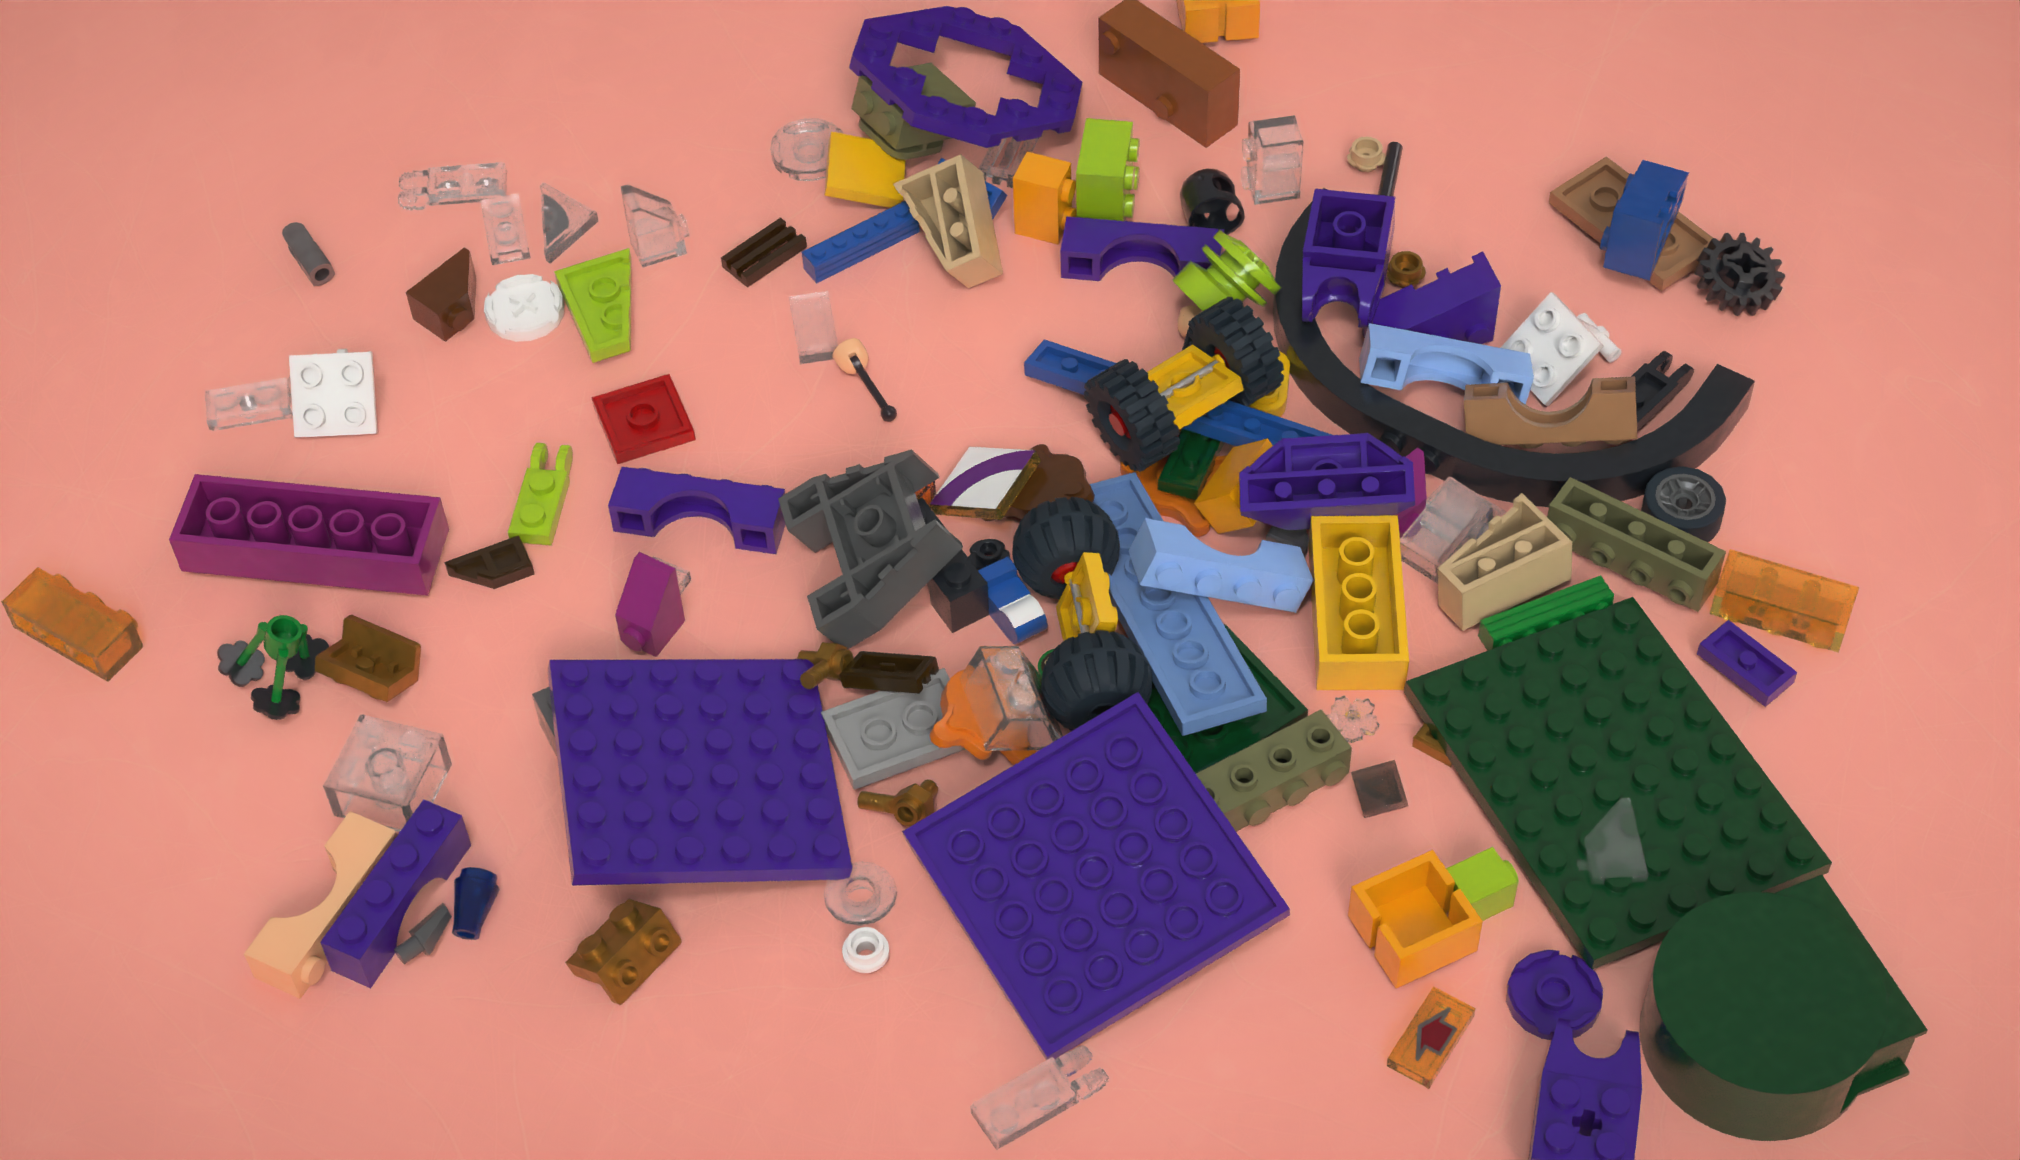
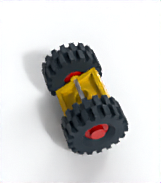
(1145, 410)

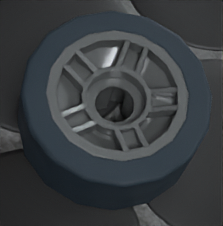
(1686, 501)

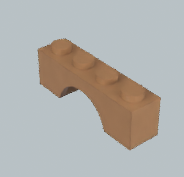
(1602, 414)

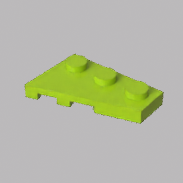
(600, 302)

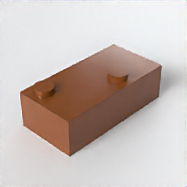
(1169, 71)

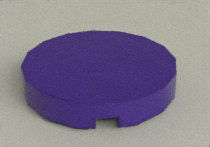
(1539, 1004)

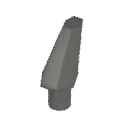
(424, 935)

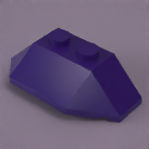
(1326, 479)

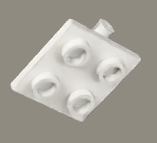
(1559, 346)
(333, 394)

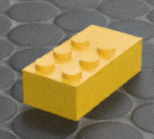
(1358, 603)

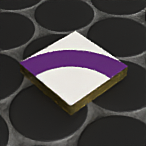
(985, 482)

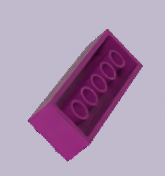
(310, 534)

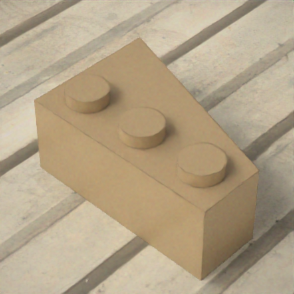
(956, 218)
(1504, 566)

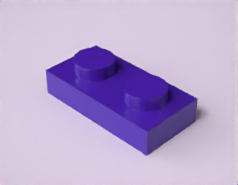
(1747, 663)

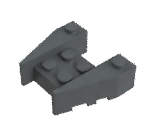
(877, 539)

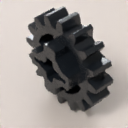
(1739, 274)

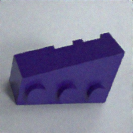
(1453, 306)

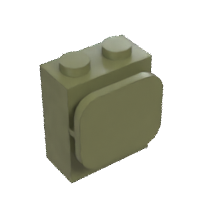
(885, 121)

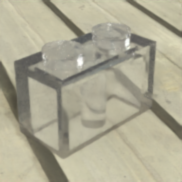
(1273, 160)
(1444, 528)

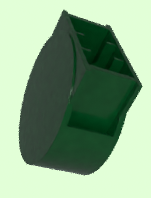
(1773, 1013)

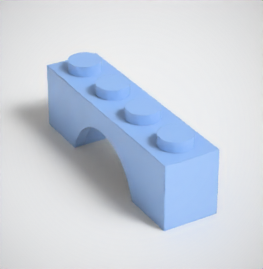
(1401, 356)
(1175, 560)

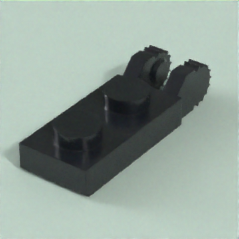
(1655, 388)

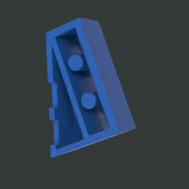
(1643, 219)

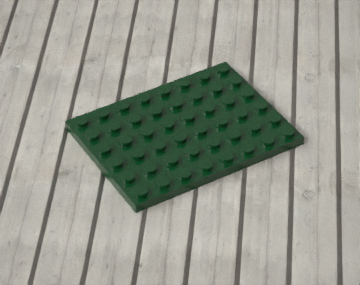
(1603, 714)

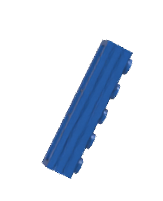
(859, 242)

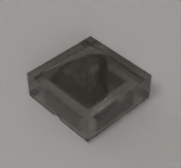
(1379, 789)

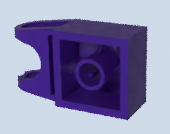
(1347, 252)
(1587, 1103)

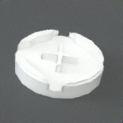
(524, 308)

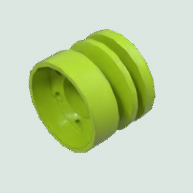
(1231, 274)

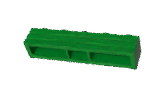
(1545, 612)

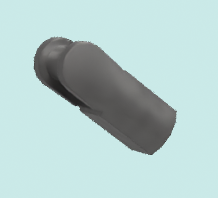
(308, 254)

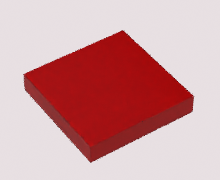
(643, 418)

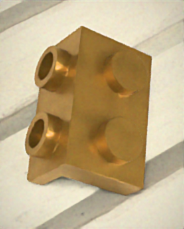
(371, 659)
(625, 949)

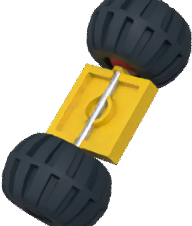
(1067, 554)

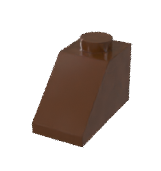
(446, 297)

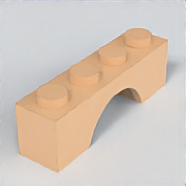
(289, 948)

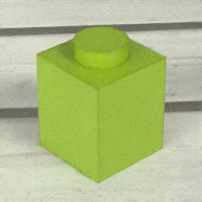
(1486, 882)

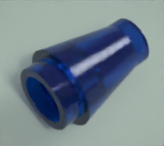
(473, 900)

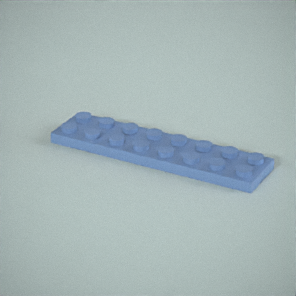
(1179, 632)

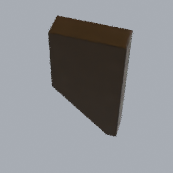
(493, 565)

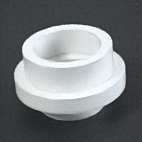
(863, 939)

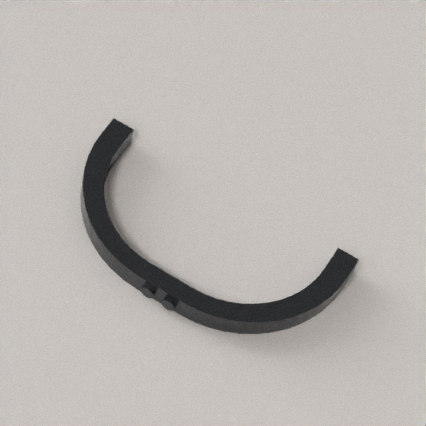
(1475, 463)

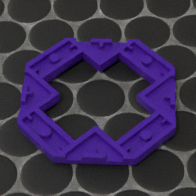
(935, 114)

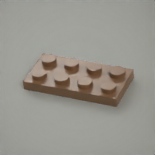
(1590, 204)

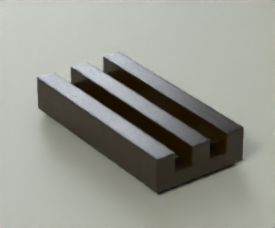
(759, 249)
(889, 672)

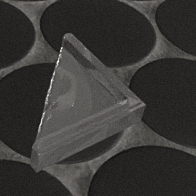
(563, 221)

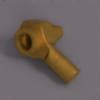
(827, 661)
(908, 805)

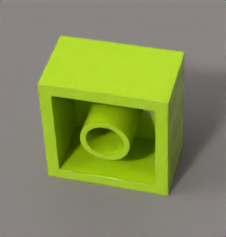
(1107, 170)

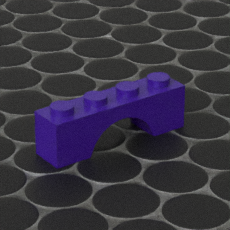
(1098, 245)
(651, 499)
(368, 927)

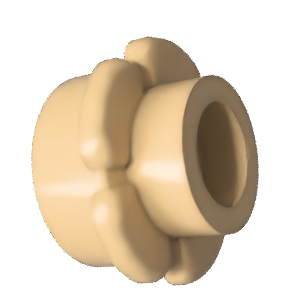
(1366, 154)

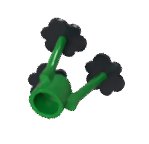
(290, 647)

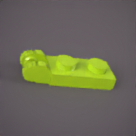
(541, 497)

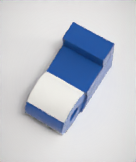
(1011, 602)

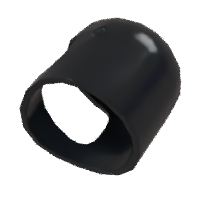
(1210, 193)

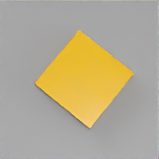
(862, 171)

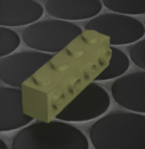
(1637, 544)
(1278, 770)

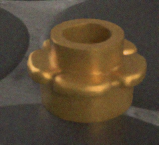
(1405, 269)

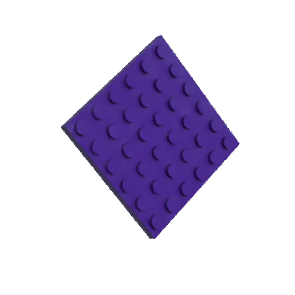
(695, 772)
(1095, 876)

